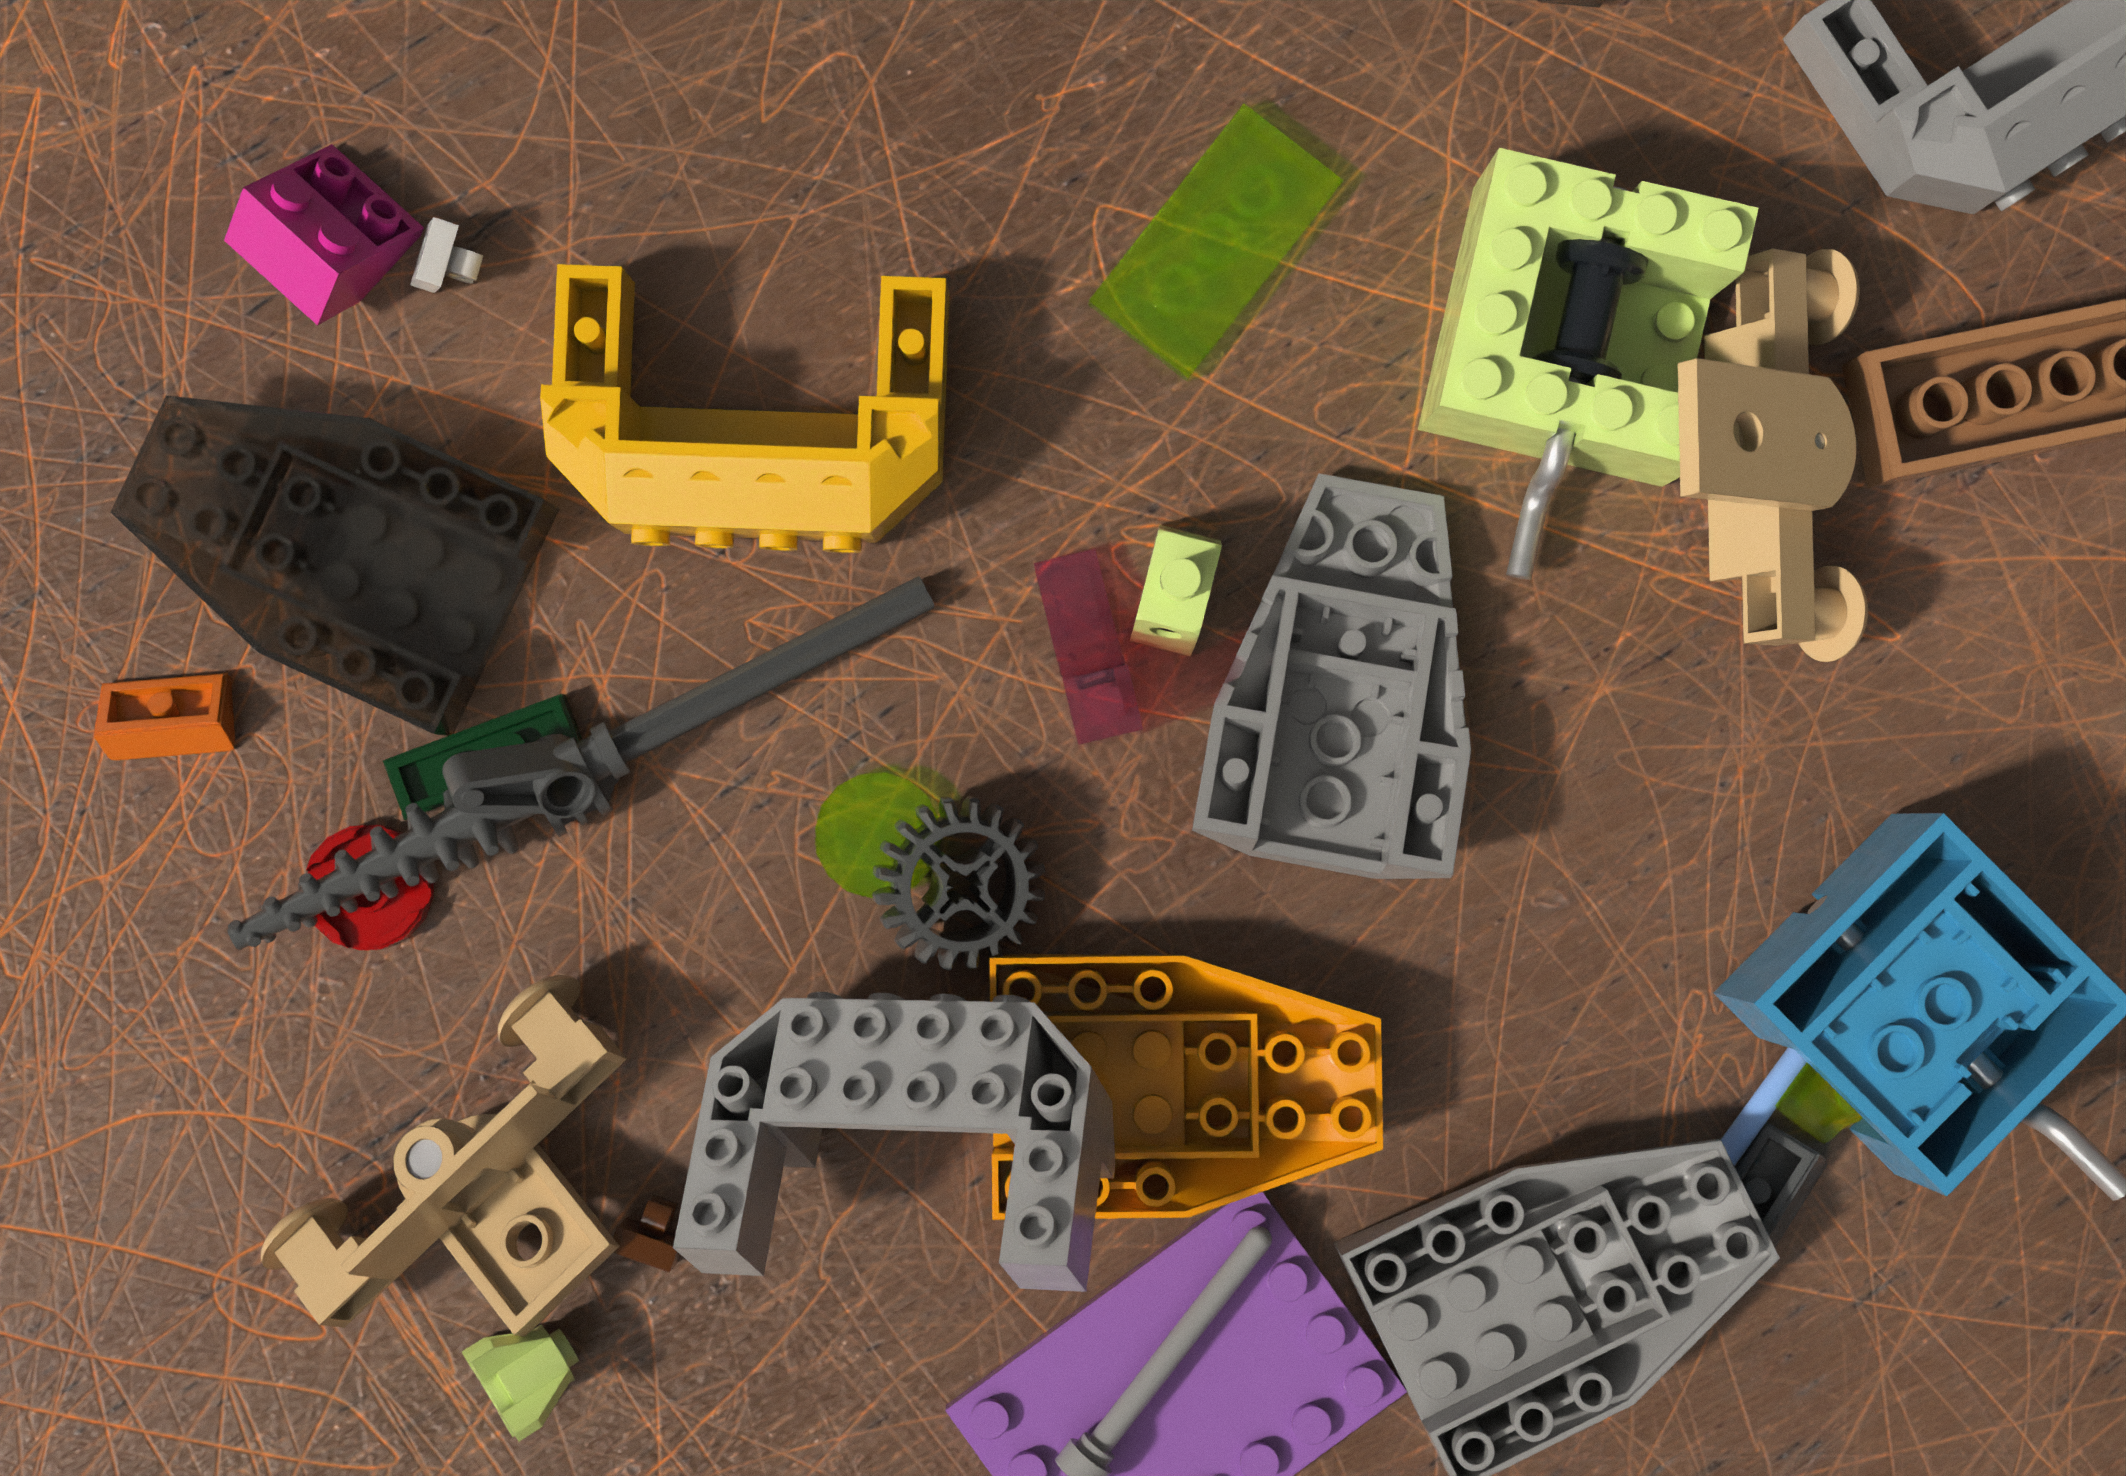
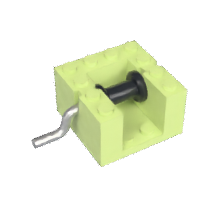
(1575, 322)

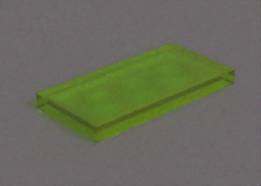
(1215, 242)

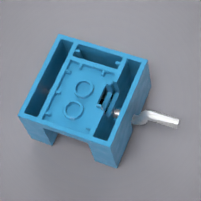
(1933, 1003)

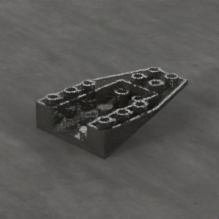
(338, 546)

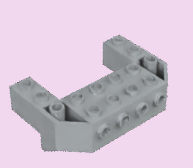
(1975, 129)
(908, 1070)

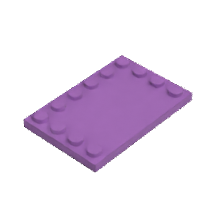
(1254, 1396)

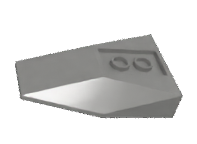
(1555, 1292)

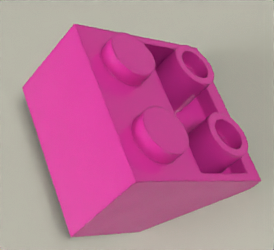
(321, 232)

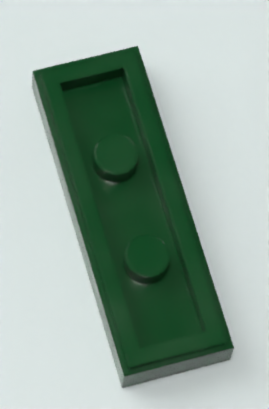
(418, 772)

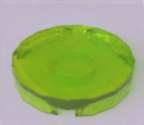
(857, 822)

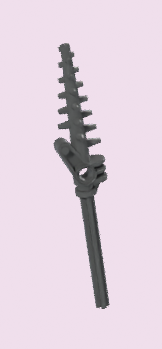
(557, 776)

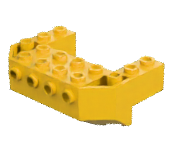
(745, 469)

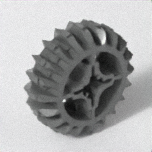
(980, 862)

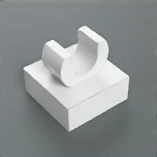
(441, 258)

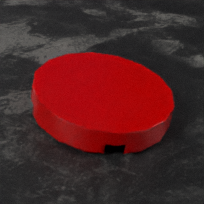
(377, 922)

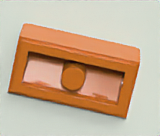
(166, 717)

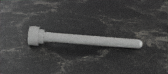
(1093, 1451)

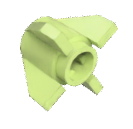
(523, 1375)

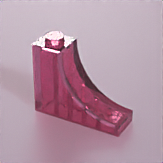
(1087, 650)

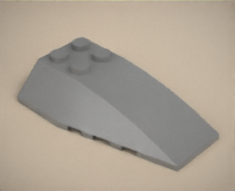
(1347, 696)

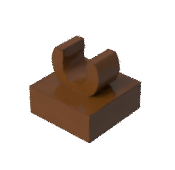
(649, 1238)

